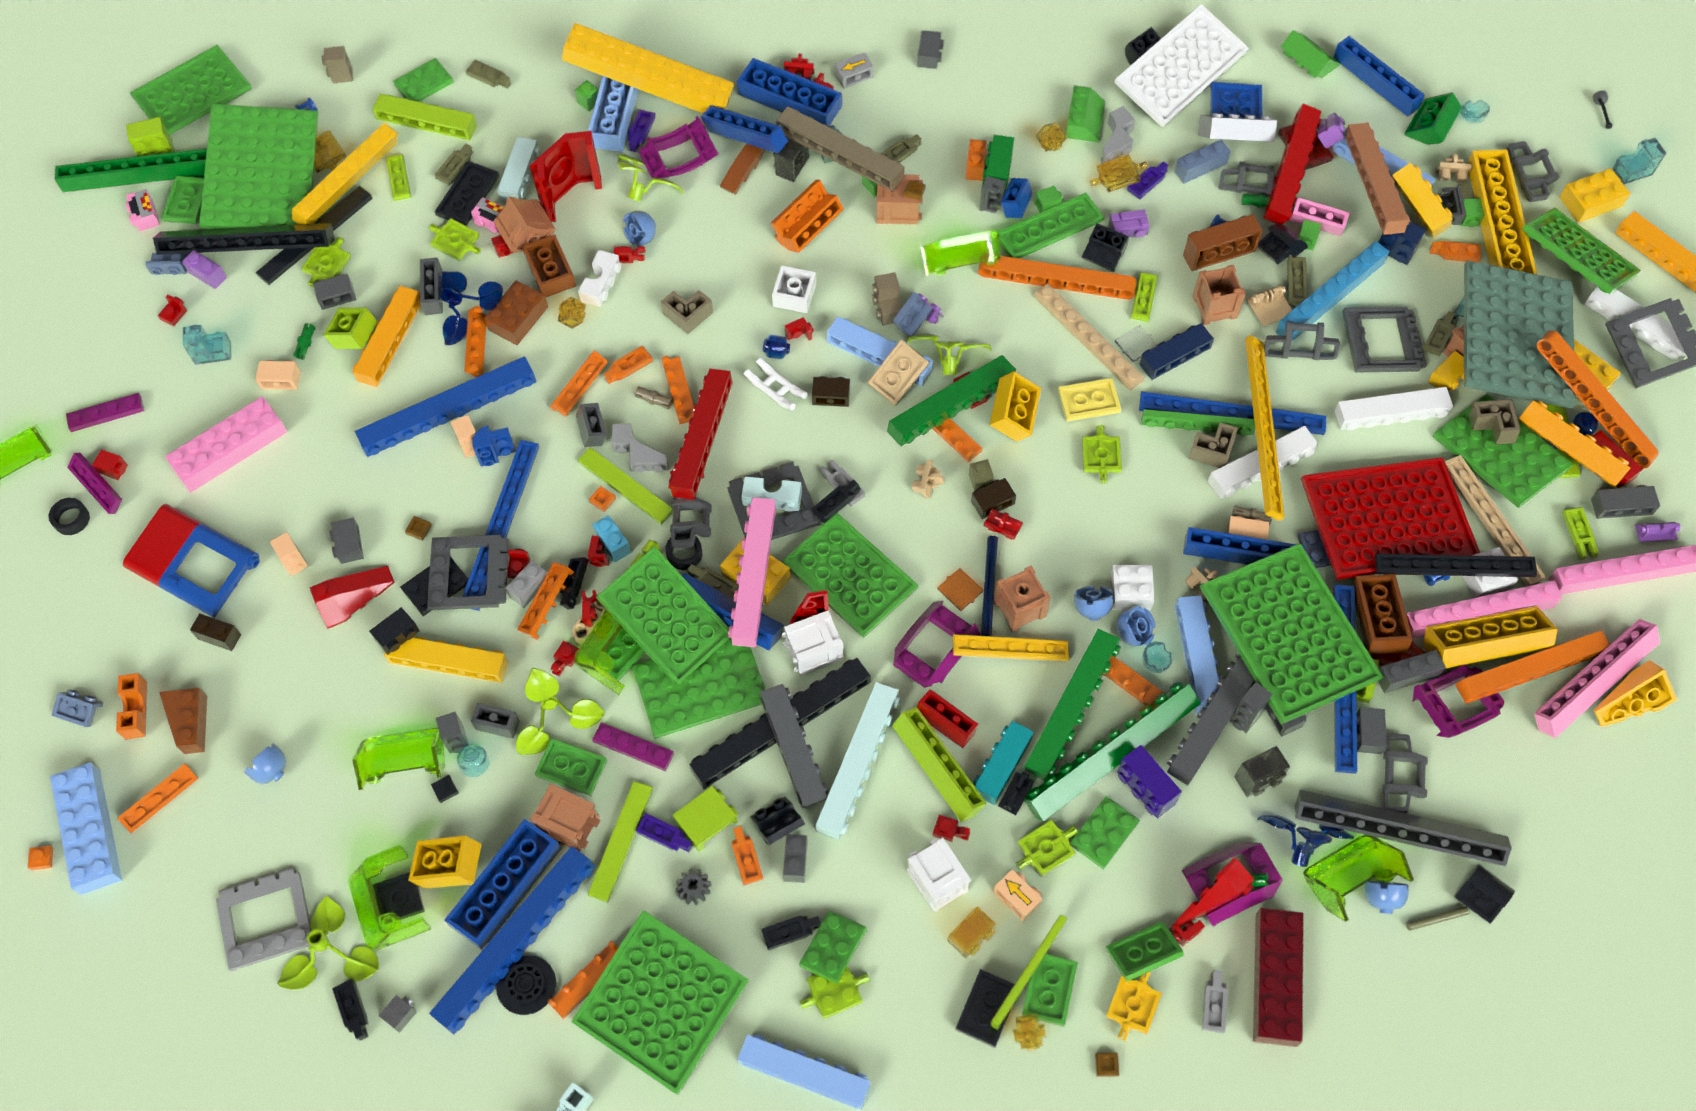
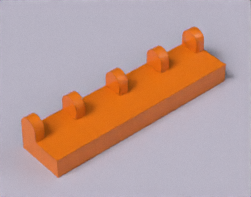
(475, 342)
(579, 383)
(678, 388)
(958, 439)
(544, 599)
(1132, 682)
(157, 798)
(581, 985)

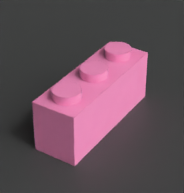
(1331, 219)

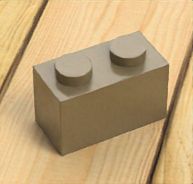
(337, 64)

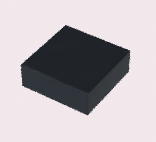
(444, 788)

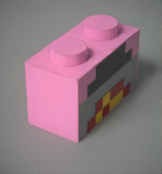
(142, 210)
(486, 213)

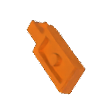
(1456, 251)
(628, 365)
(746, 858)

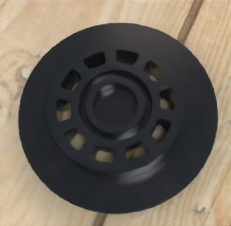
(525, 985)

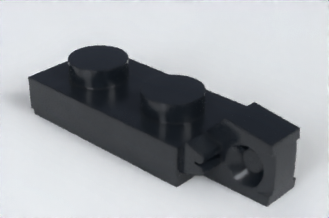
(835, 501)
(573, 582)
(789, 931)
(351, 1008)

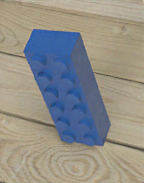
(782, 89)
(502, 884)

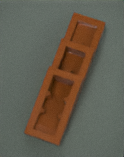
(741, 168)

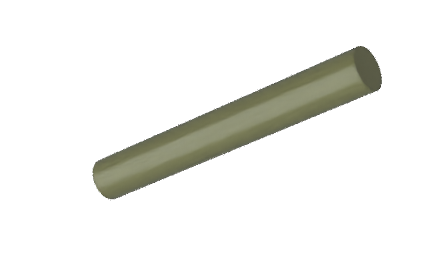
(1437, 918)

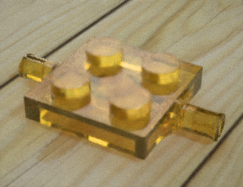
(327, 152)
(1118, 173)

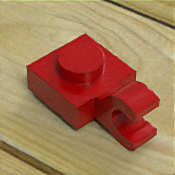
(627, 255)
(588, 611)
(563, 656)
(948, 828)

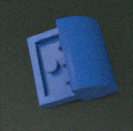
(491, 444)

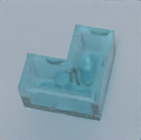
(1640, 163)
(206, 347)

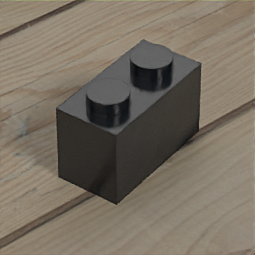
(394, 631)

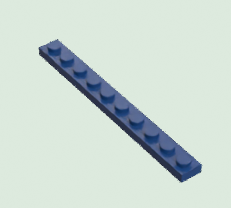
(1281, 418)
(503, 513)
(1345, 708)

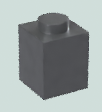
(398, 1012)

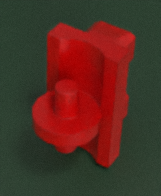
(801, 66)
(1003, 524)

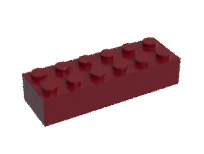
(1278, 977)

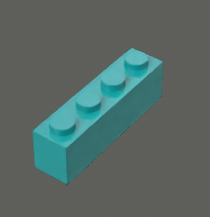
(1003, 761)

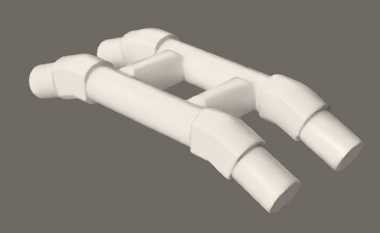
(773, 375)

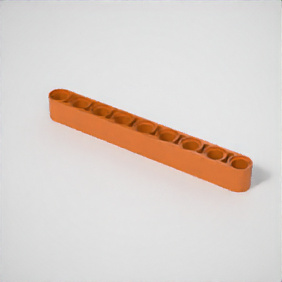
(1060, 277)
(1597, 399)
(1532, 667)

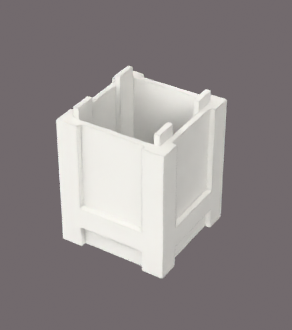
(813, 643)
(938, 874)

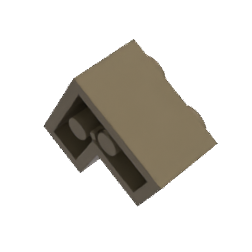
(886, 296)
(687, 313)
(1499, 417)
(1214, 450)

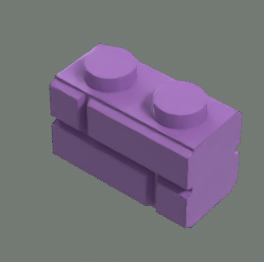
(1331, 130)
(1130, 223)
(204, 269)

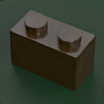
(831, 391)
(994, 496)
(215, 632)

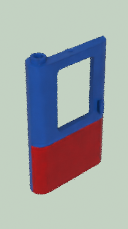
(166, 545)

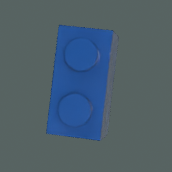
(1016, 198)

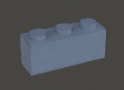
(1202, 161)

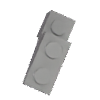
(1120, 142)
(640, 456)

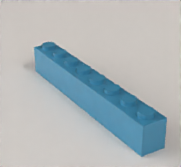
(1336, 288)

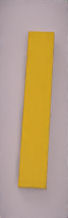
(1010, 647)

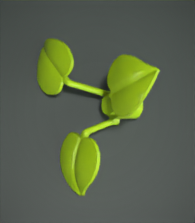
(637, 190)
(949, 364)
(543, 688)
(327, 918)

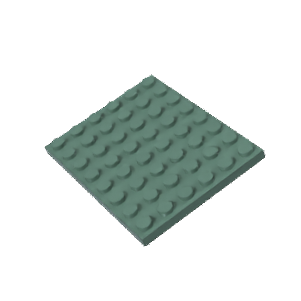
(1502, 324)

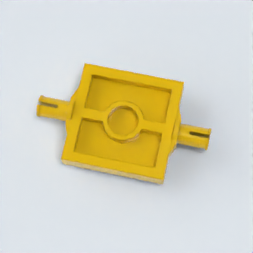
(1133, 1005)

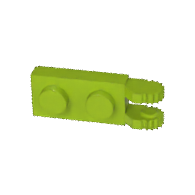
(1580, 532)

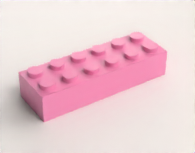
(226, 444)

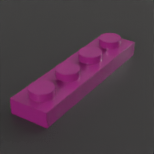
(104, 412)
(94, 483)
(633, 746)

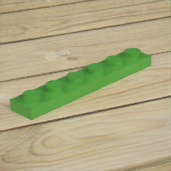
(1195, 421)

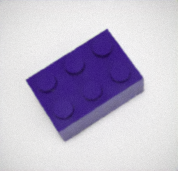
(1148, 782)

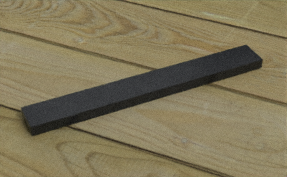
(336, 216)
(1455, 565)

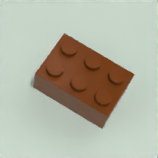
(549, 266)
(516, 312)

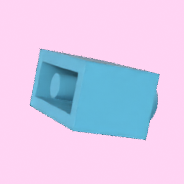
(612, 538)

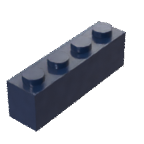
(1176, 351)

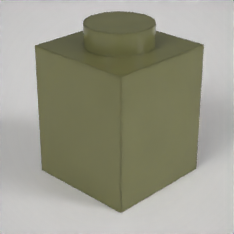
(980, 474)

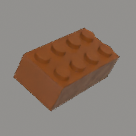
(1222, 242)
(1382, 614)

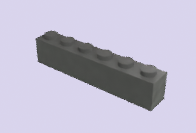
(793, 745)

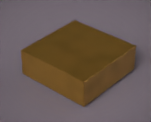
(914, 190)
(418, 528)
(1107, 1065)

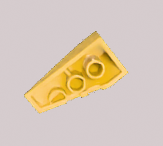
(1641, 691)

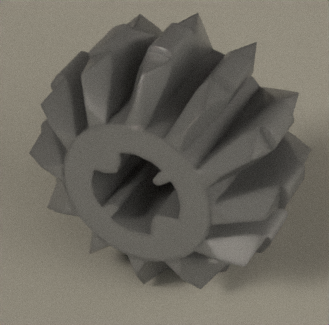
(696, 879)

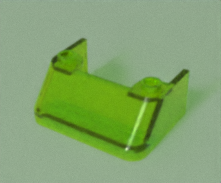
(961, 252)
(23, 449)
(592, 655)
(399, 753)
(1351, 868)
(377, 929)

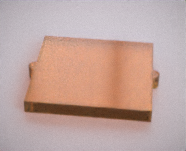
(960, 589)

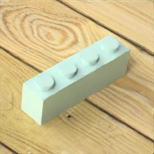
(518, 171)

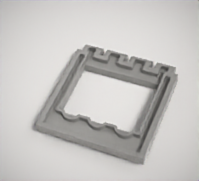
(273, 945)

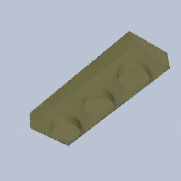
(1296, 280)

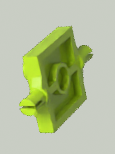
(454, 239)
(326, 262)
(1101, 454)
(1046, 848)
(833, 997)

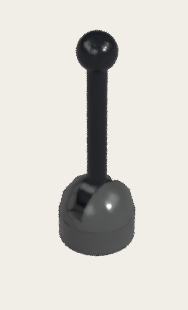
(1601, 98)

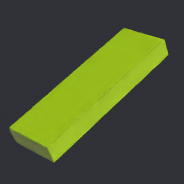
(398, 177)
(1144, 297)

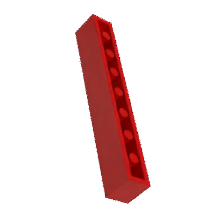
(1292, 165)
(701, 434)

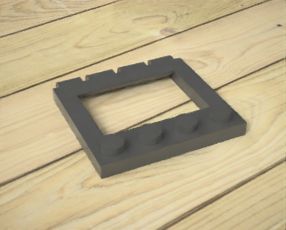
(1408, 332)
(1631, 352)
(785, 524)
(496, 572)

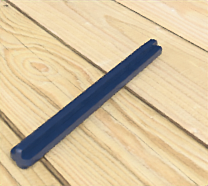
(989, 586)

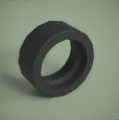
(64, 505)
(684, 563)

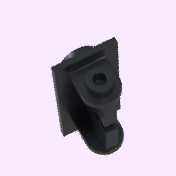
(1016, 791)

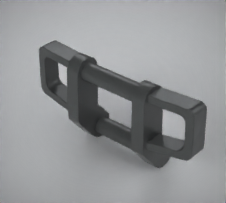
(1530, 159)
(1248, 188)
(1287, 339)
(693, 527)
(1410, 790)

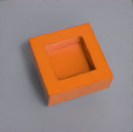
(602, 498)
(40, 857)

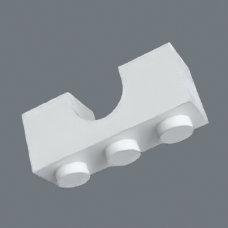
(596, 290)

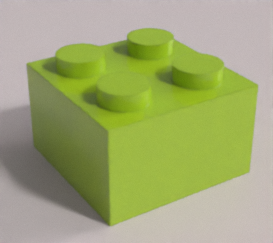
(149, 137)
(350, 328)

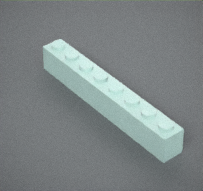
(857, 761)

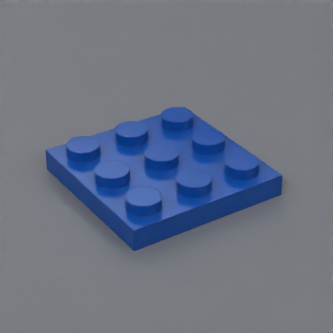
(1236, 99)

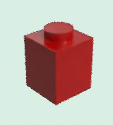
(109, 465)

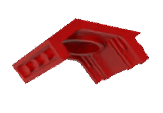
(563, 166)

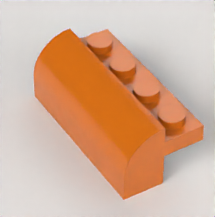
(806, 217)

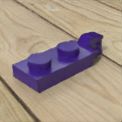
(640, 129)
(1149, 179)
(663, 833)

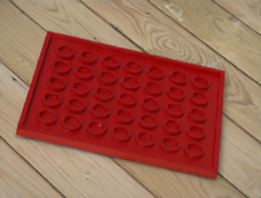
(1387, 512)

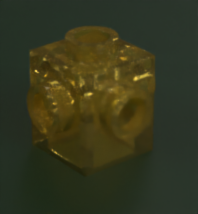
(1051, 137)
(571, 312)
(1029, 1032)

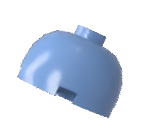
(639, 228)
(1093, 602)
(1136, 626)
(267, 765)
(1386, 895)

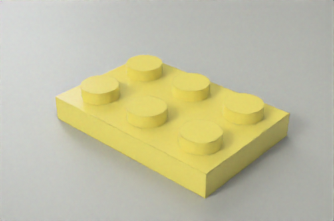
(1089, 399)

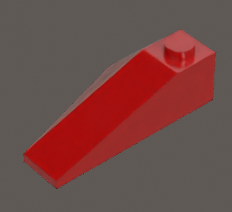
(346, 594)
(812, 604)
(1229, 886)

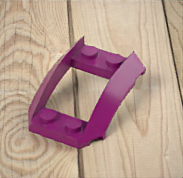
(696, 132)
(915, 667)
(1439, 712)
(1259, 863)

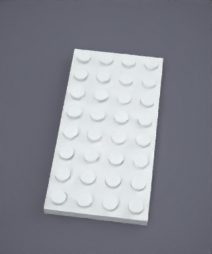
(1181, 65)

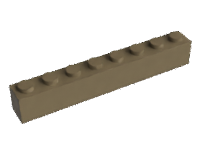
(841, 148)

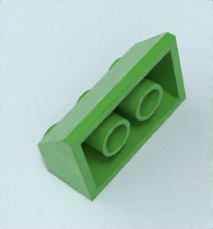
(1308, 55)
(1085, 115)

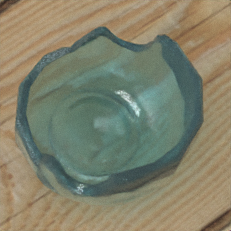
(1475, 112)
(1156, 657)
(473, 760)

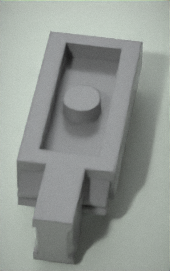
(1215, 1004)

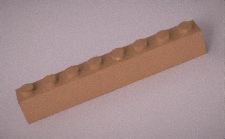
(1376, 179)

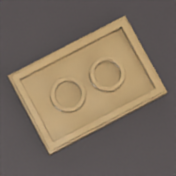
(898, 372)

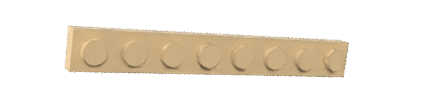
(1089, 337)
(1489, 514)

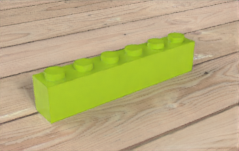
(425, 116)
(939, 764)

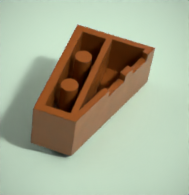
(187, 718)

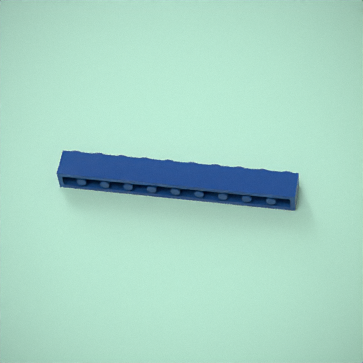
(445, 406)
(512, 940)

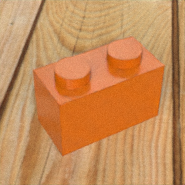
(976, 160)

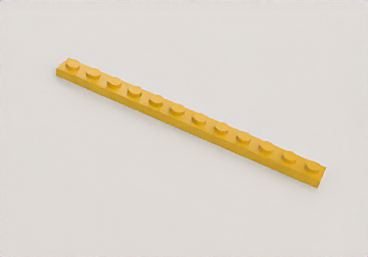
(1264, 429)

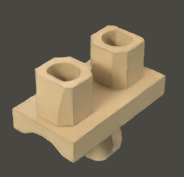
(1453, 166)
(930, 479)
(1196, 577)

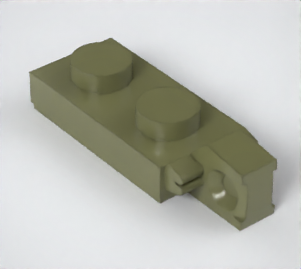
(488, 74)
(903, 148)
(454, 165)
(1440, 335)
(713, 579)

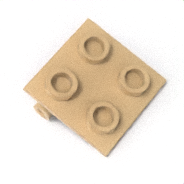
(1270, 305)

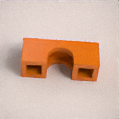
(133, 692)

